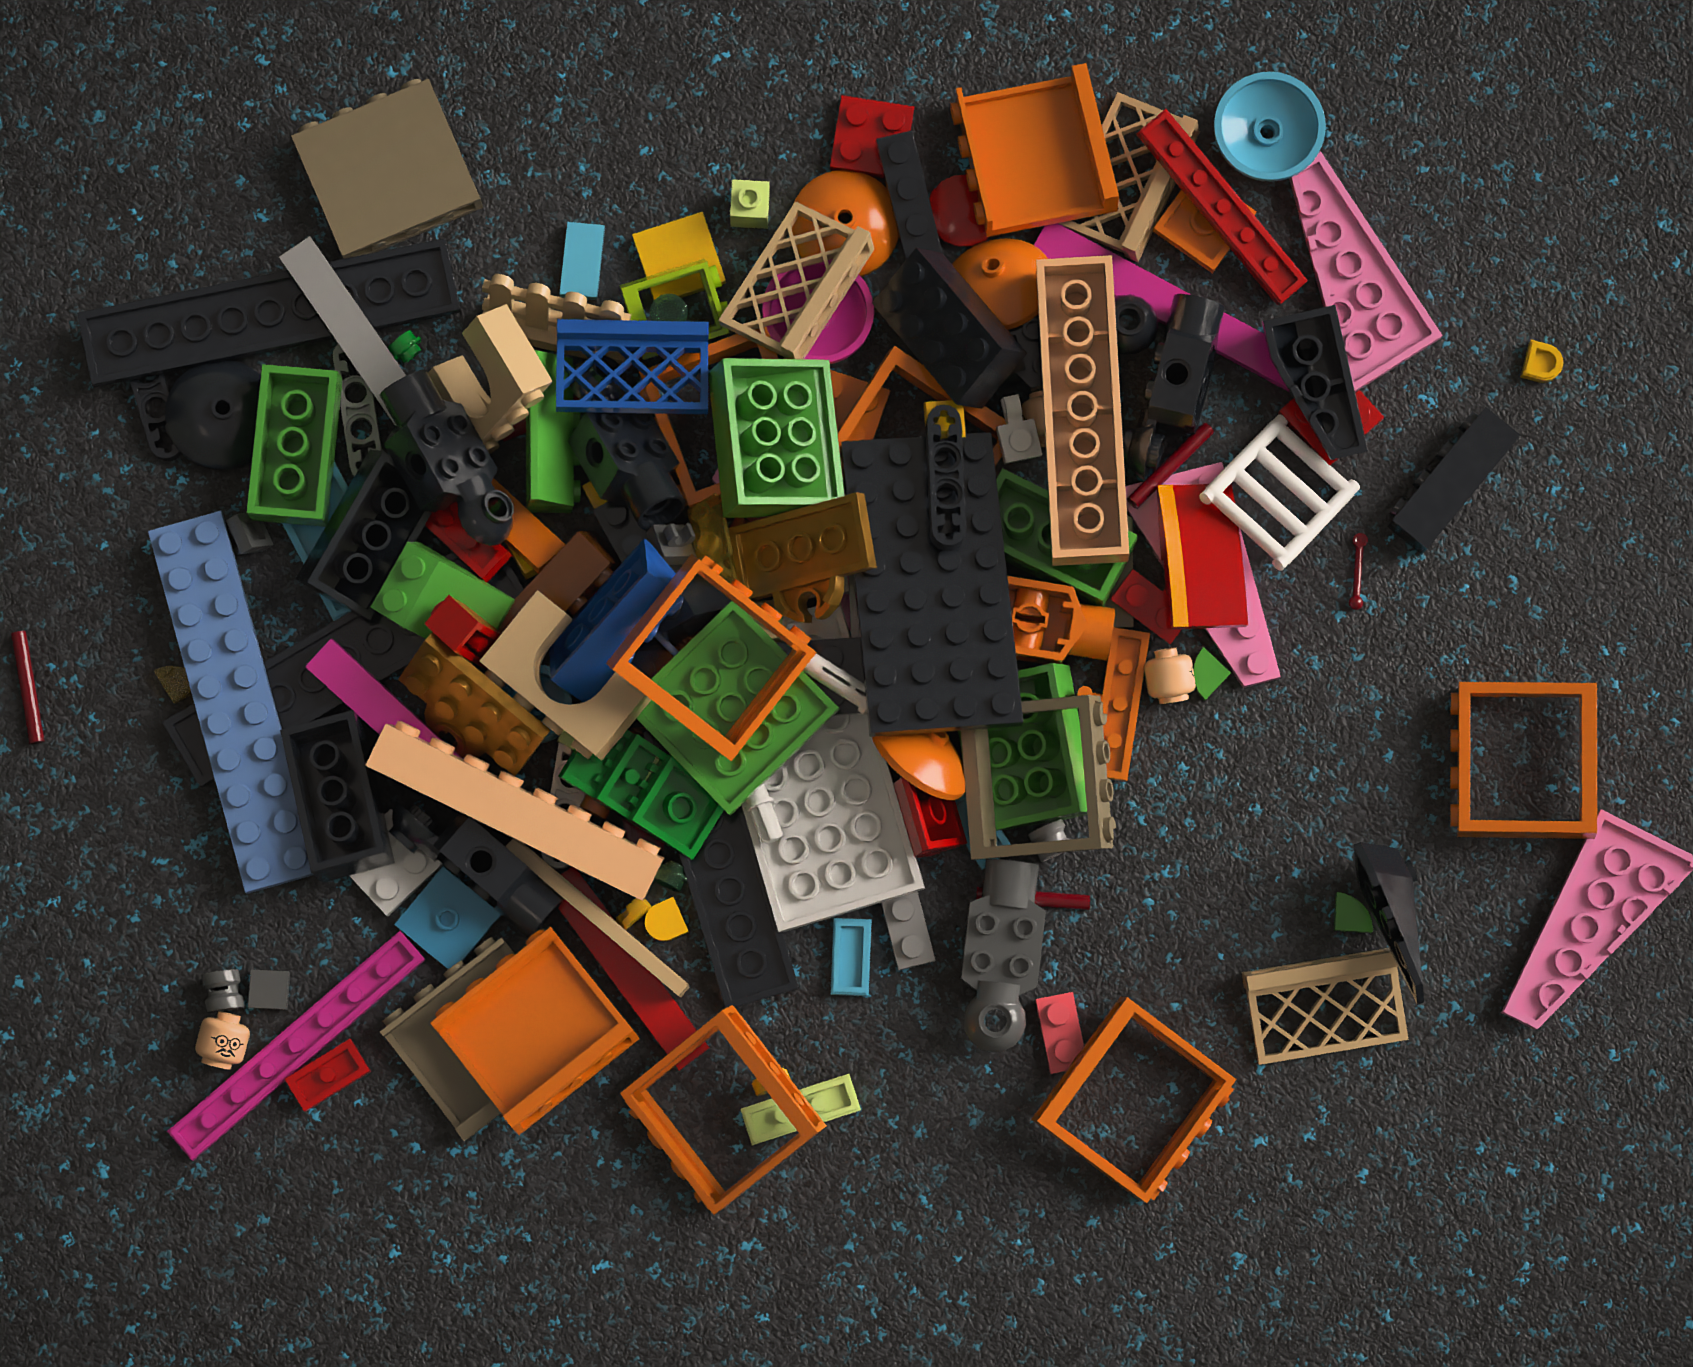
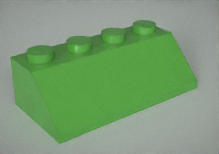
(548, 453)

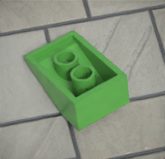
(426, 578)

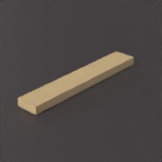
(598, 917)

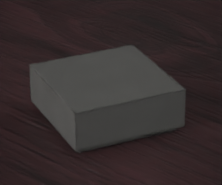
(269, 989)

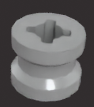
(1049, 832)

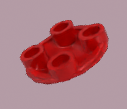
(955, 213)

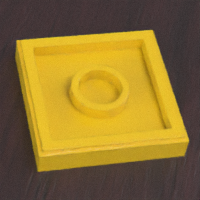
(675, 246)

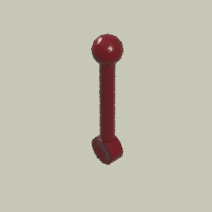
(1359, 542)

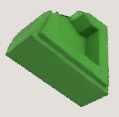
(1208, 674)
(1351, 915)

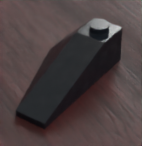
(1389, 892)

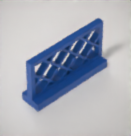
(628, 337)

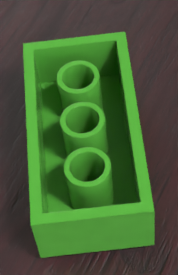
(294, 445)
(1028, 542)

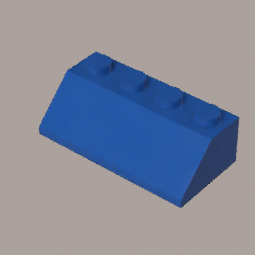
(605, 621)

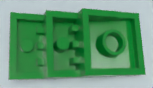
(665, 806)

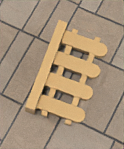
(537, 318)

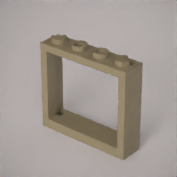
(1097, 785)

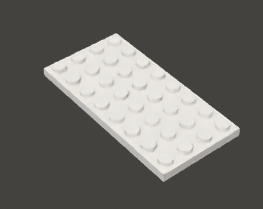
(838, 820)

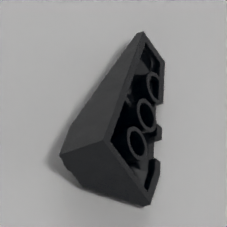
(1315, 368)

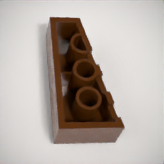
(571, 575)

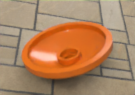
(861, 198)
(1003, 277)
(926, 762)

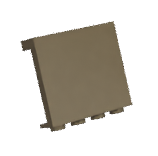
(387, 169)
(429, 1054)

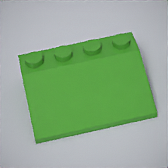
(774, 435)
(1038, 764)

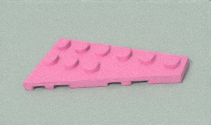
(1373, 301)
(1244, 649)
(1600, 904)

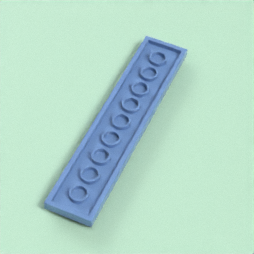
(232, 699)

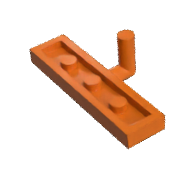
(1122, 696)

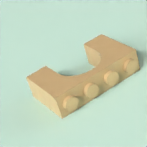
(511, 369)
(517, 662)

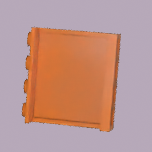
(1036, 154)
(534, 1029)

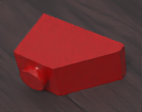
(462, 629)

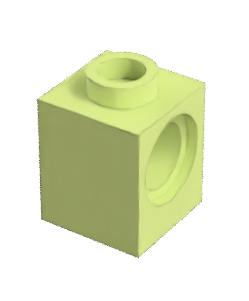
(749, 204)

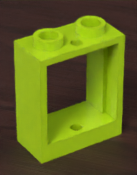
(710, 281)

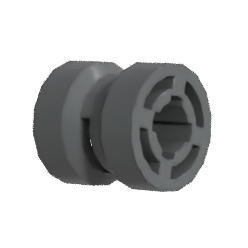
(224, 999)

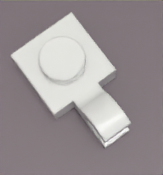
(1018, 437)

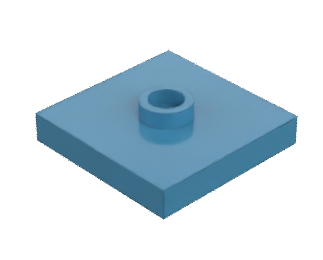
(448, 919)

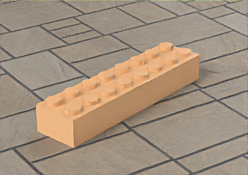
(1082, 410)
(515, 811)

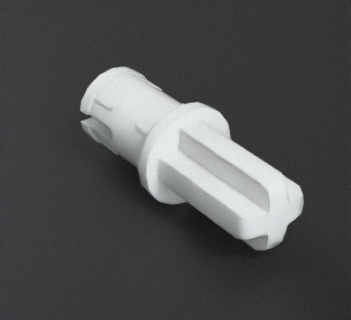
(764, 815)

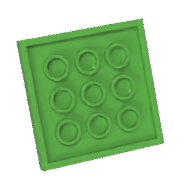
(717, 681)

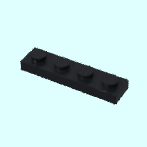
(908, 193)

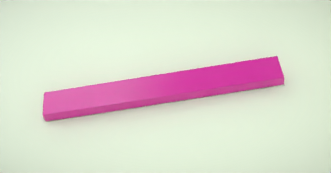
(1235, 339)
(296, 1045)

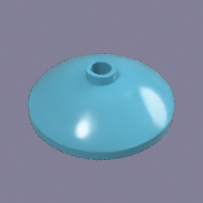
(1276, 104)

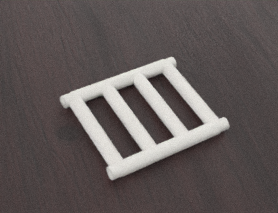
(1303, 533)

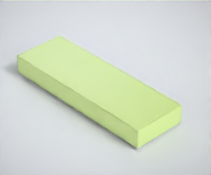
(828, 1099)

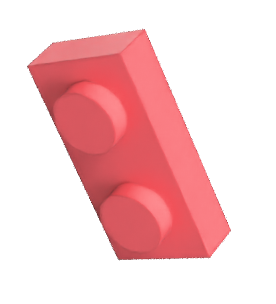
(1059, 1030)

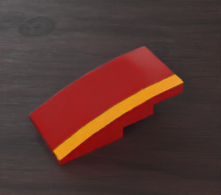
(1200, 560)

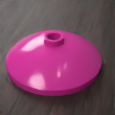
(845, 329)

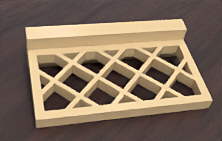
(1154, 194)
(827, 291)
(1318, 973)

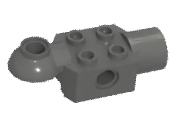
(1002, 951)

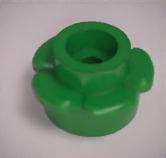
(405, 347)

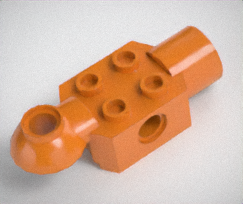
(1054, 624)

